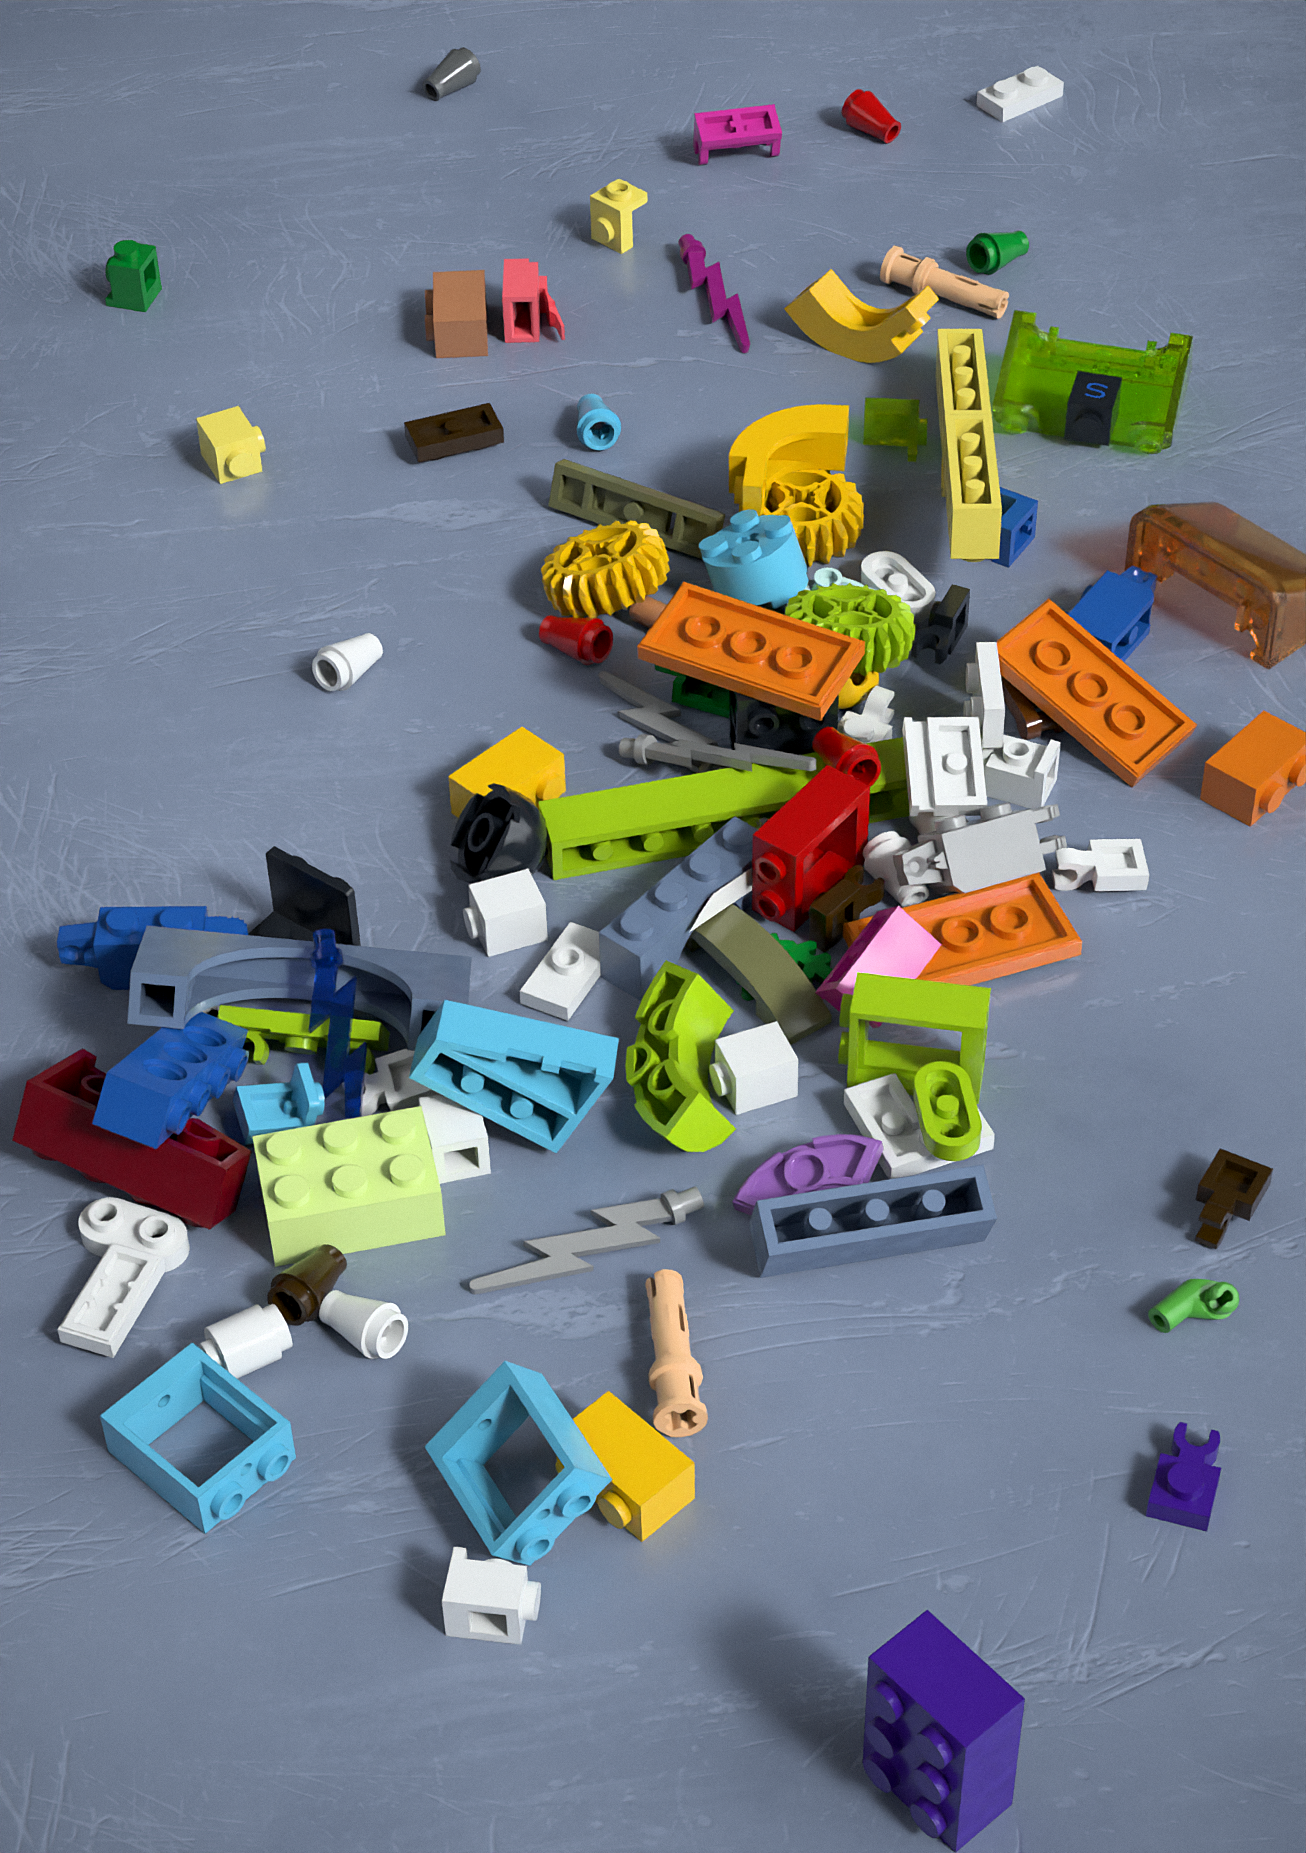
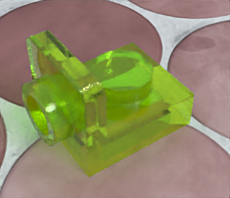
(894, 424)

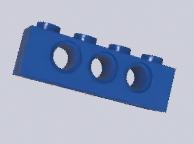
(171, 1079)

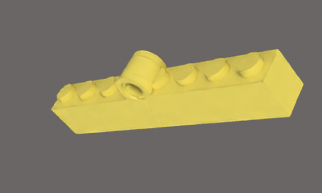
(967, 446)

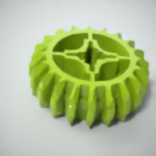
(861, 614)

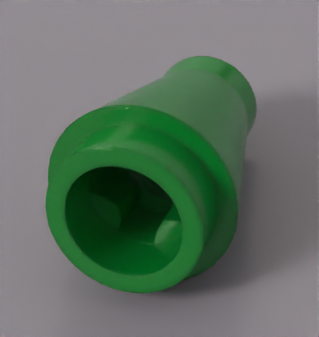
(995, 250)

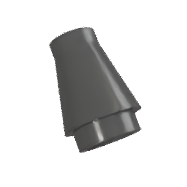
(453, 73)

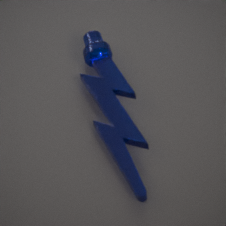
(338, 1007)

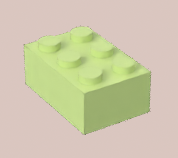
(349, 1185)

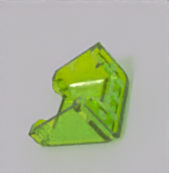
(1042, 370)

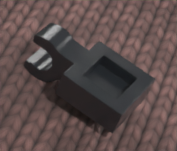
(945, 624)

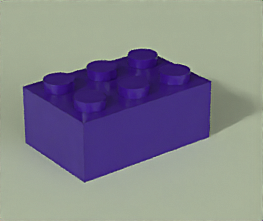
(941, 1731)

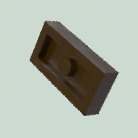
(454, 432)

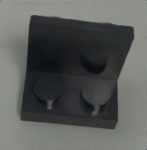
(774, 727)
(307, 902)

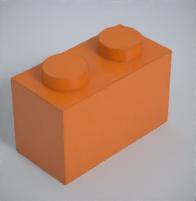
(1255, 769)

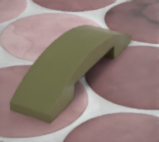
(763, 971)

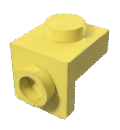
(612, 214)

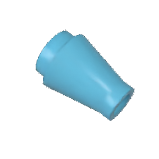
(597, 424)

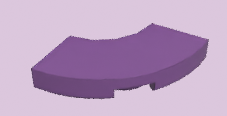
(811, 1167)

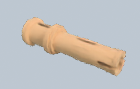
(959, 289)
(675, 1372)

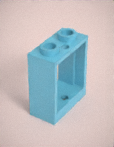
(170, 1396)
(468, 1443)

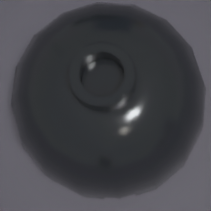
(498, 836)

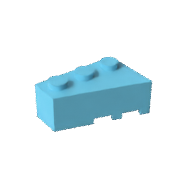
(515, 1069)

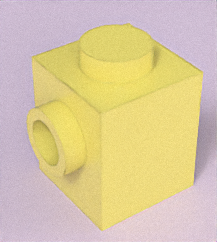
(230, 444)

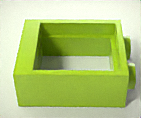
(912, 1004)

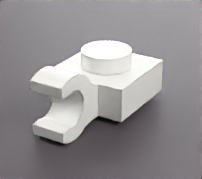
(874, 720)
(1107, 862)

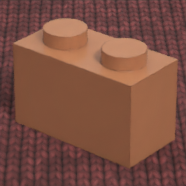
(457, 314)

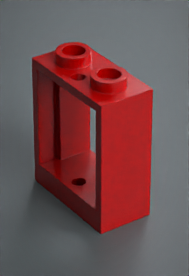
(809, 846)

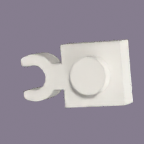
(393, 1084)

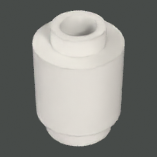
(247, 1340)

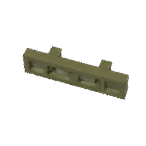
(611, 499)

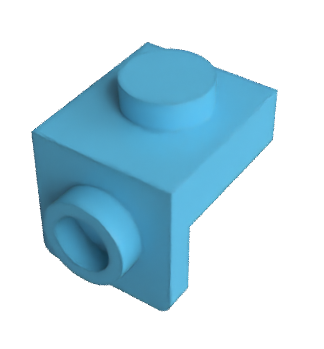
(279, 1105)

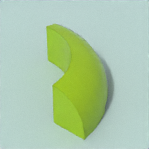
(673, 1056)

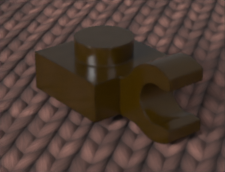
(840, 906)
(1228, 1189)

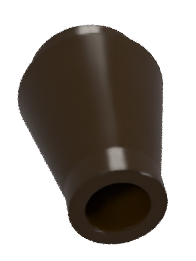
(305, 1284)

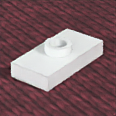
(564, 973)
(112, 1299)

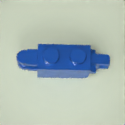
(1118, 609)
(116, 937)

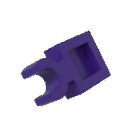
(1186, 1482)

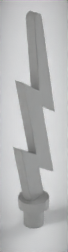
(653, 716)
(647, 750)
(625, 1232)

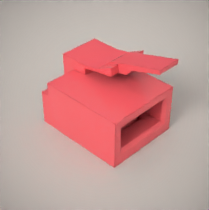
(524, 299)

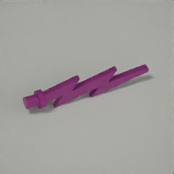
(693, 255)

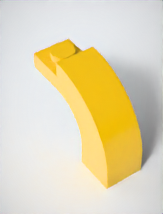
(854, 329)
(783, 444)

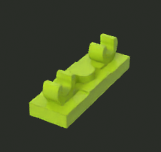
(293, 1031)

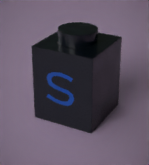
(1093, 408)

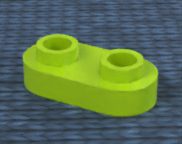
(952, 1121)

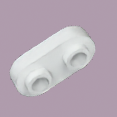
(898, 577)
(133, 1226)

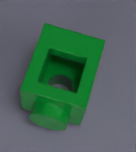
(133, 276)

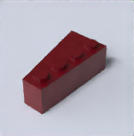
(188, 1174)

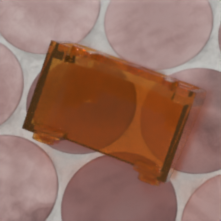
(1231, 561)

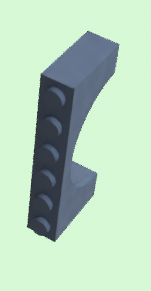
(195, 970)

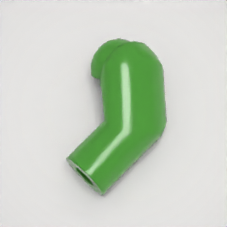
(1194, 1300)

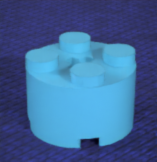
(756, 559)

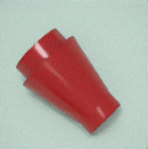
(869, 115)
(580, 638)
(847, 755)

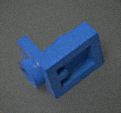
(1017, 525)

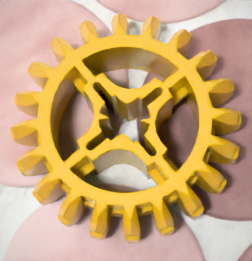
(822, 511)
(605, 569)

